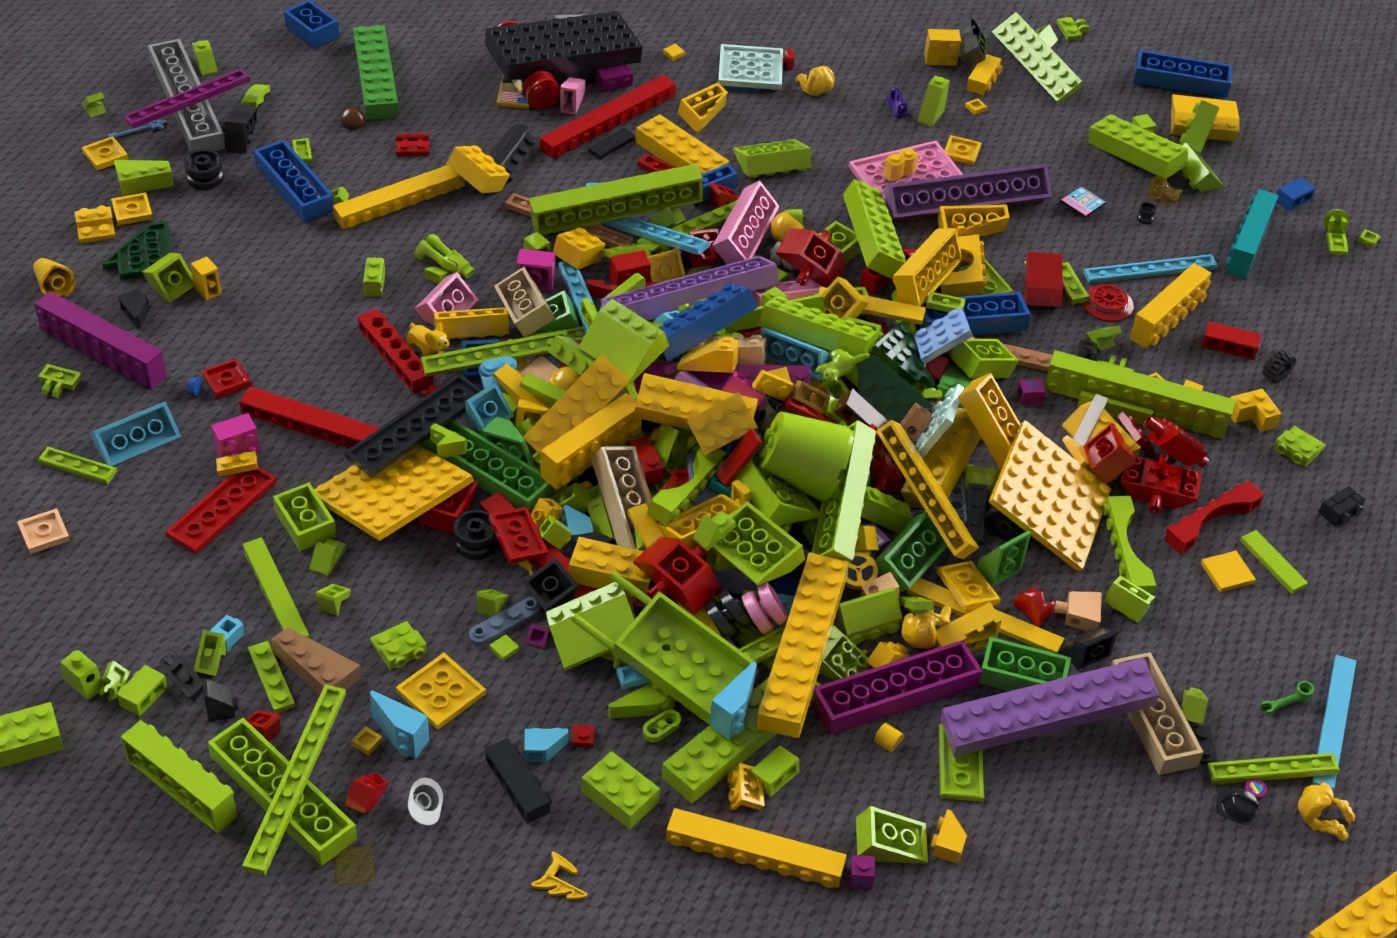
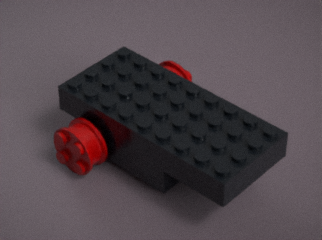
(548, 52)

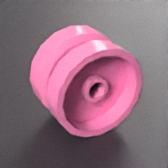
(763, 610)

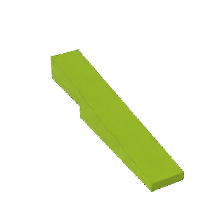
(542, 389)
(273, 586)

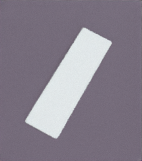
(1090, 419)

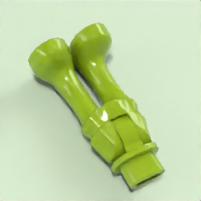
(452, 262)

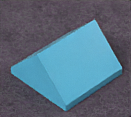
(486, 407)

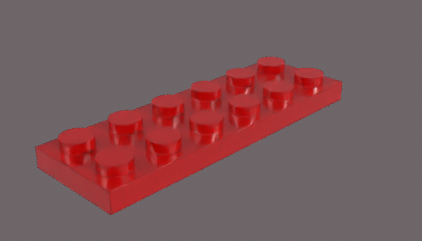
(220, 509)

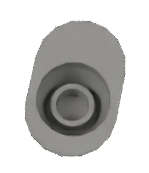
(425, 801)

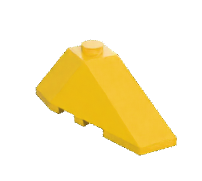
(510, 380)

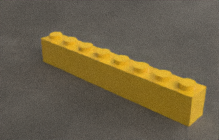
(397, 196)
(927, 489)
(756, 848)

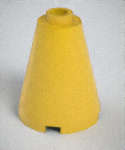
(54, 277)

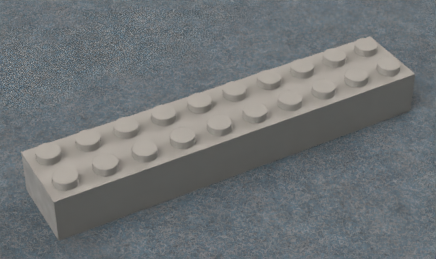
(176, 76)

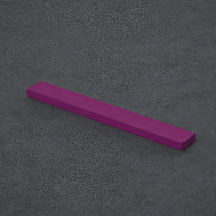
(186, 98)

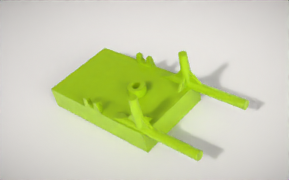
(696, 657)

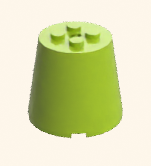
(806, 453)

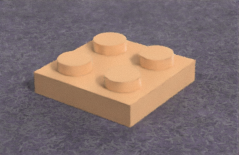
(43, 531)

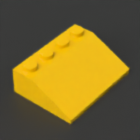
(1224, 126)

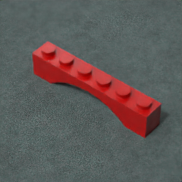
(1240, 500)

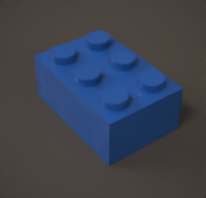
(311, 23)

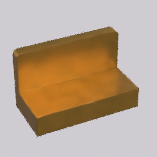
(810, 396)

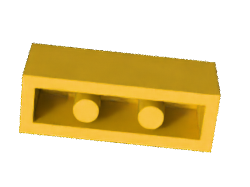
(984, 75)

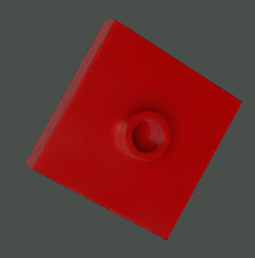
(226, 378)

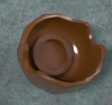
(352, 118)

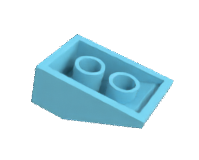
(732, 703)
(401, 724)

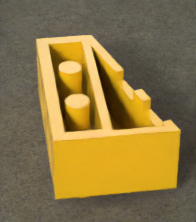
(702, 106)
(972, 628)

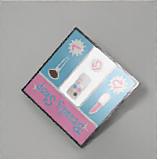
(1083, 201)

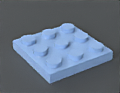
(942, 335)

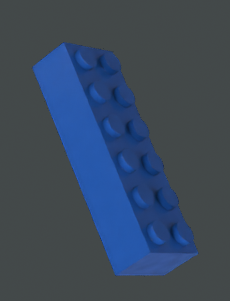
(1182, 74)
(294, 180)
(989, 313)
(706, 318)

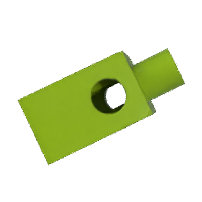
(76, 669)

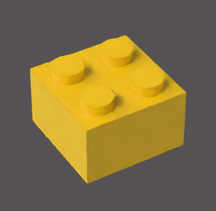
(942, 47)
(579, 248)

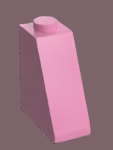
(571, 95)

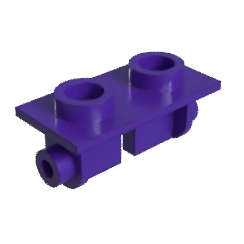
(897, 103)

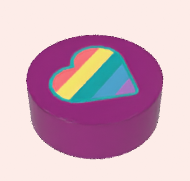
(1256, 787)

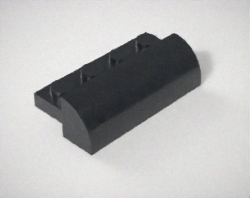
(514, 149)

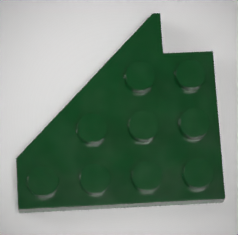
(141, 251)
(901, 353)
(887, 390)

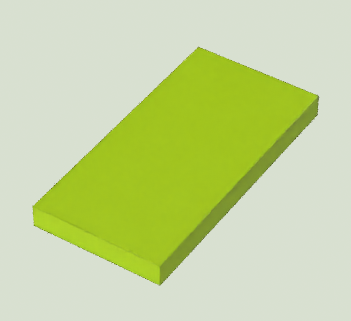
(960, 775)

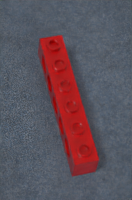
(394, 350)

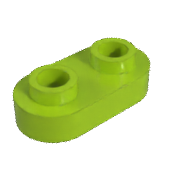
(660, 726)

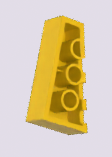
(974, 219)

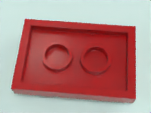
(518, 535)

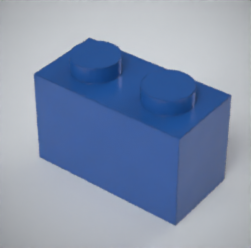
(1295, 193)

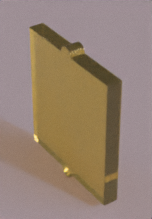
(355, 865)

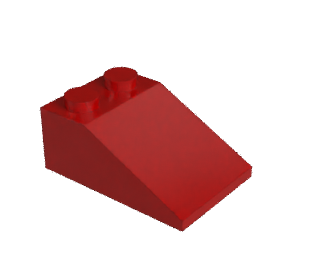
(1043, 279)
(1109, 454)
(445, 513)

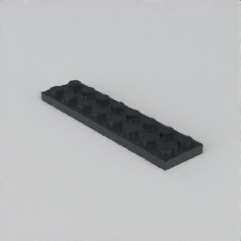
(412, 426)

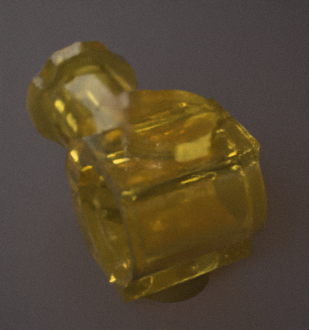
(1161, 189)

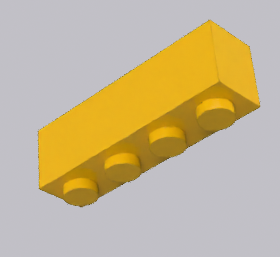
(473, 323)

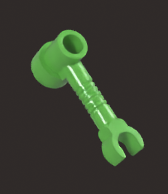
(1303, 693)

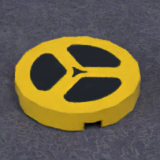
(861, 571)

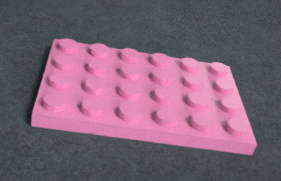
(931, 164)

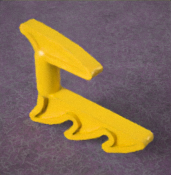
(560, 887)

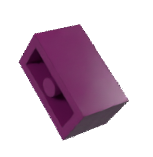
(614, 77)

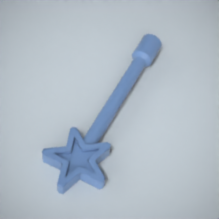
(151, 125)

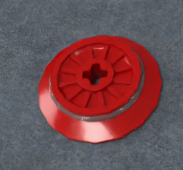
(1108, 303)

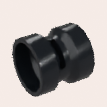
(1146, 213)

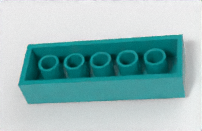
(1251, 233)

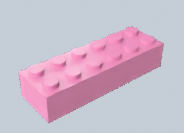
(746, 224)

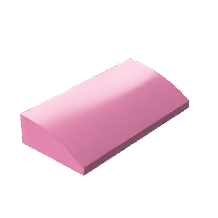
(791, 289)

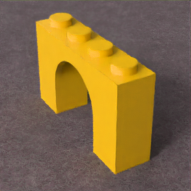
(971, 279)

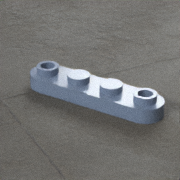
(504, 621)

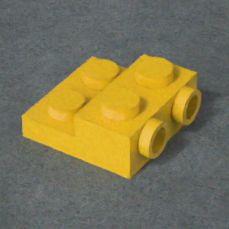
(95, 224)

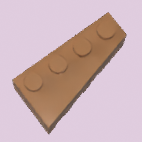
(314, 662)

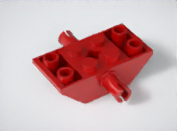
(812, 256)
(1176, 442)
(884, 470)
(1161, 483)
(679, 572)

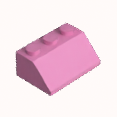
(448, 295)

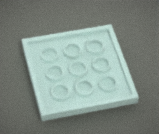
(751, 67)
(942, 419)

